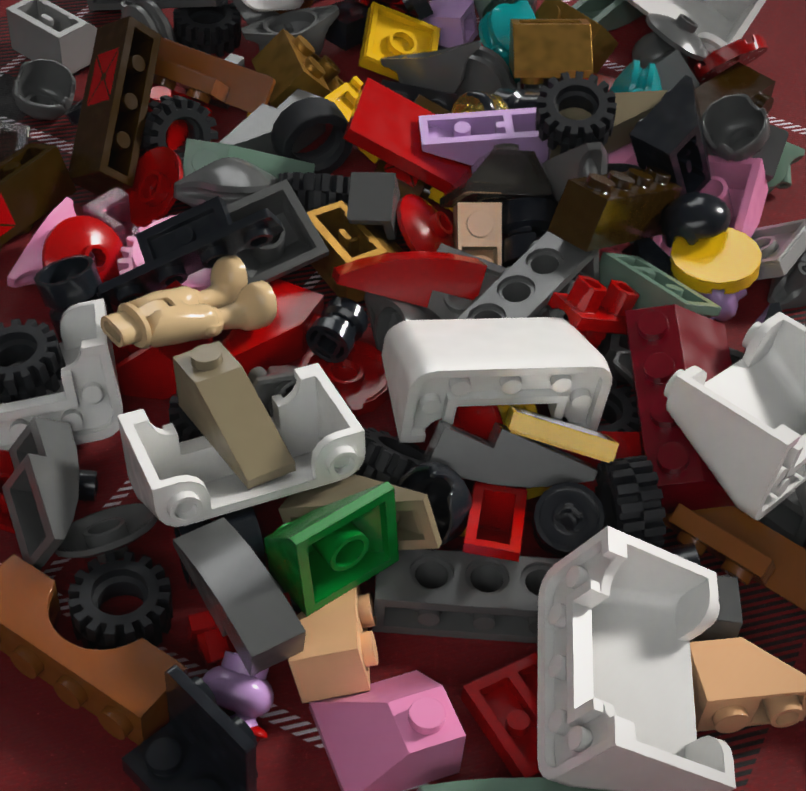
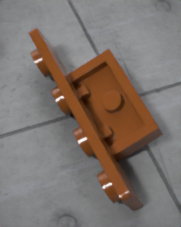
(211, 77)
(745, 547)

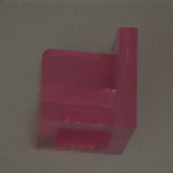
(113, 210)

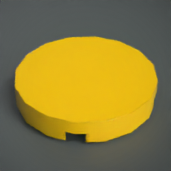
(717, 262)

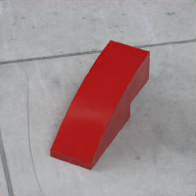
(413, 275)
(496, 521)

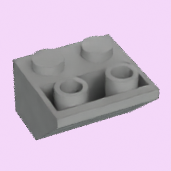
(50, 33)

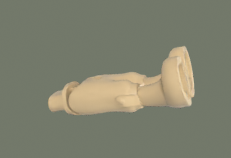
(189, 314)

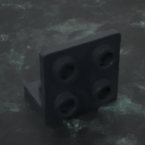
(197, 747)

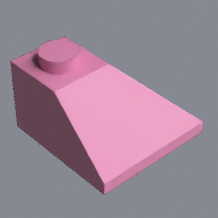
(391, 735)

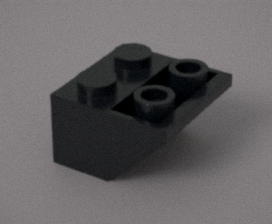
(674, 138)

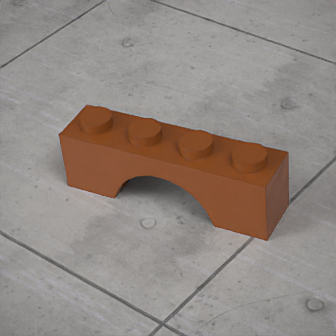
(116, 684)

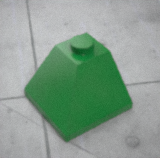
(335, 547)

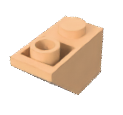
(479, 229)
(336, 648)
(744, 687)

